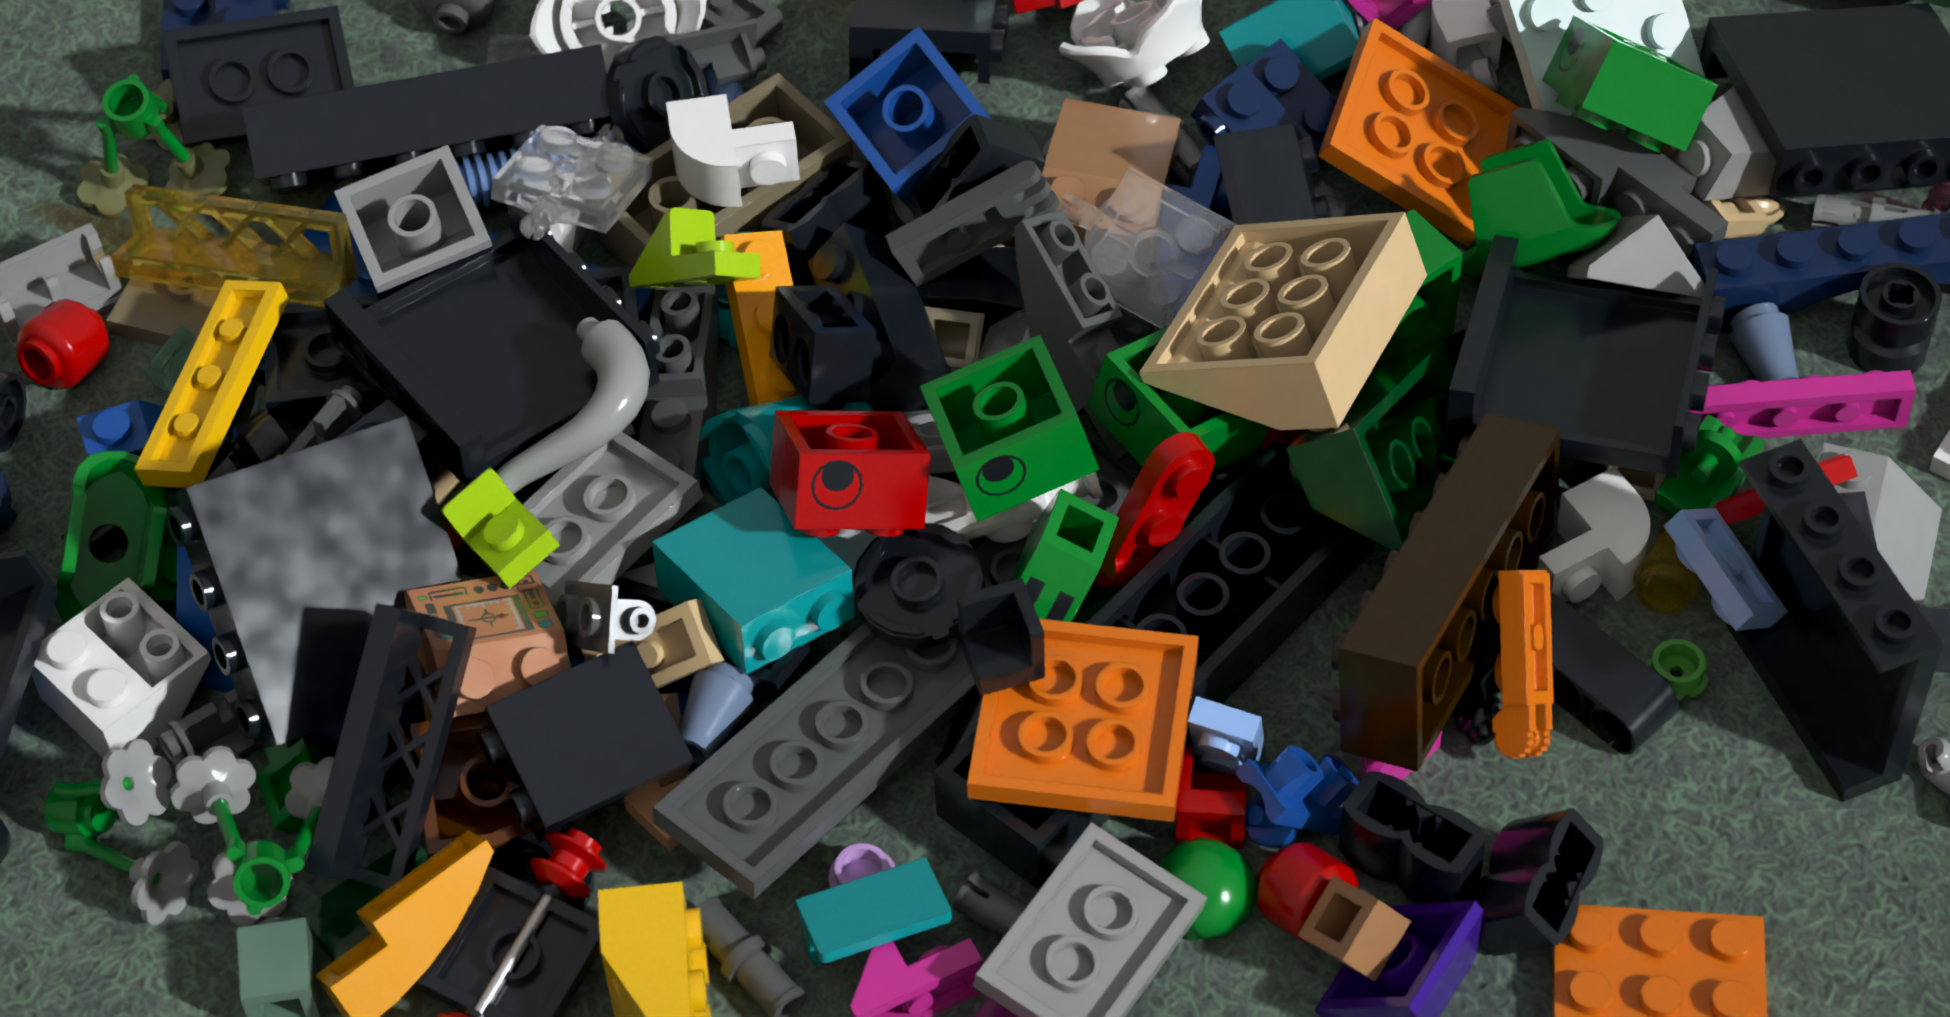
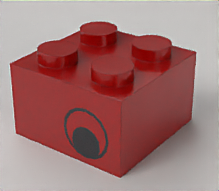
(849, 471)

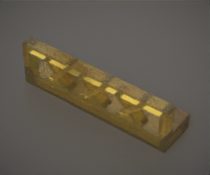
(200, 260)

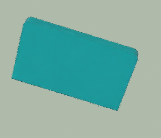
(872, 911)

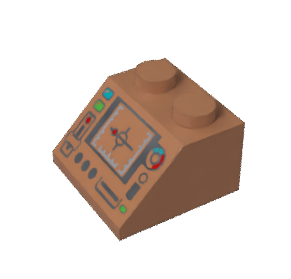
(514, 642)

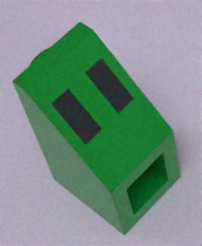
(1064, 555)

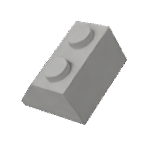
(413, 218)
(1900, 513)

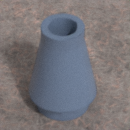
(1764, 342)
(714, 707)

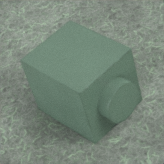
(278, 969)

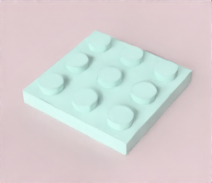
(1540, 25)

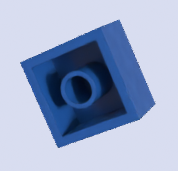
(904, 110)

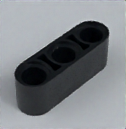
(1604, 682)

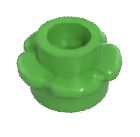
(1682, 657)

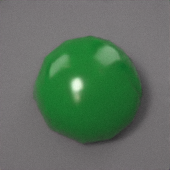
(1220, 876)

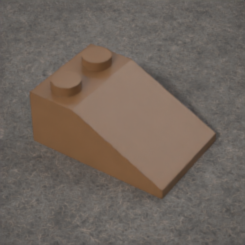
(1099, 143)

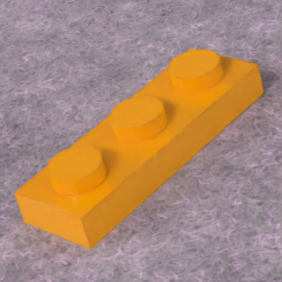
(752, 315)

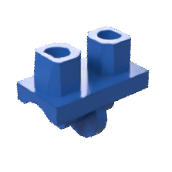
(1295, 796)

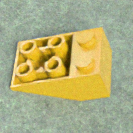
(653, 952)

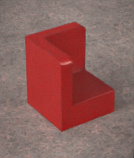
(1210, 805)

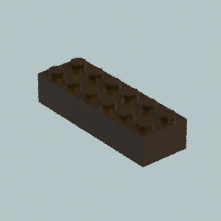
(1433, 608)

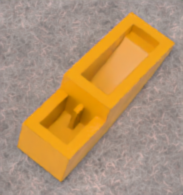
(407, 929)

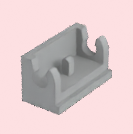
(57, 270)

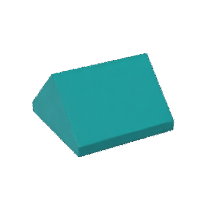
(1315, 30)

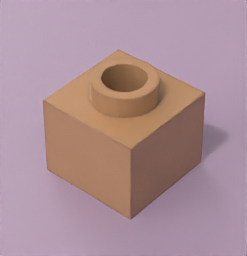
(1354, 928)

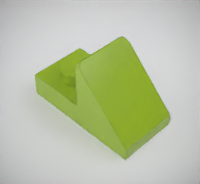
(687, 254)
(498, 528)

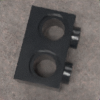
(822, 345)

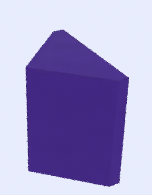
(1420, 971)

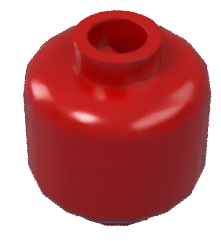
(62, 344)
(1294, 883)

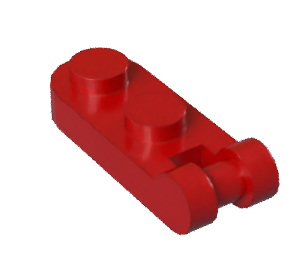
(1156, 506)

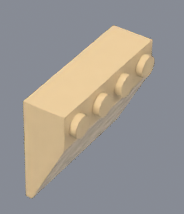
(1291, 319)

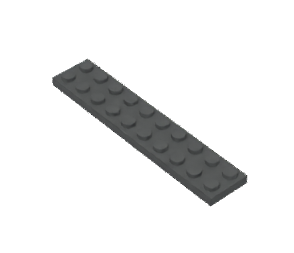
(837, 733)

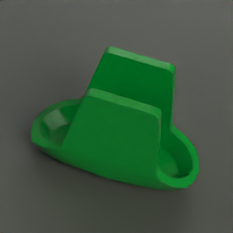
(1532, 199)
(108, 494)

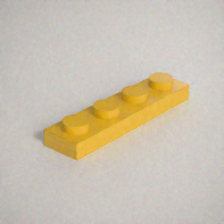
(212, 384)

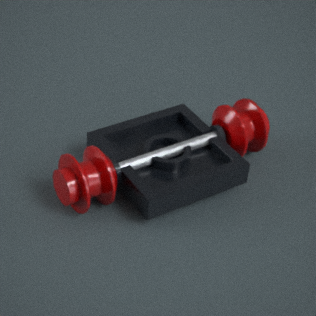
(520, 944)

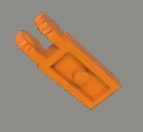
(1524, 664)

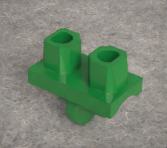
(1710, 471)

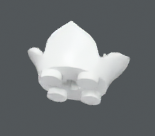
(579, 23)
(1134, 39)

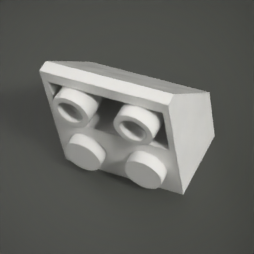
(119, 669)

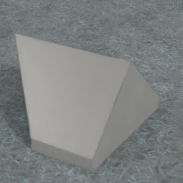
(1640, 256)

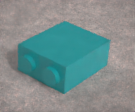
(756, 579)

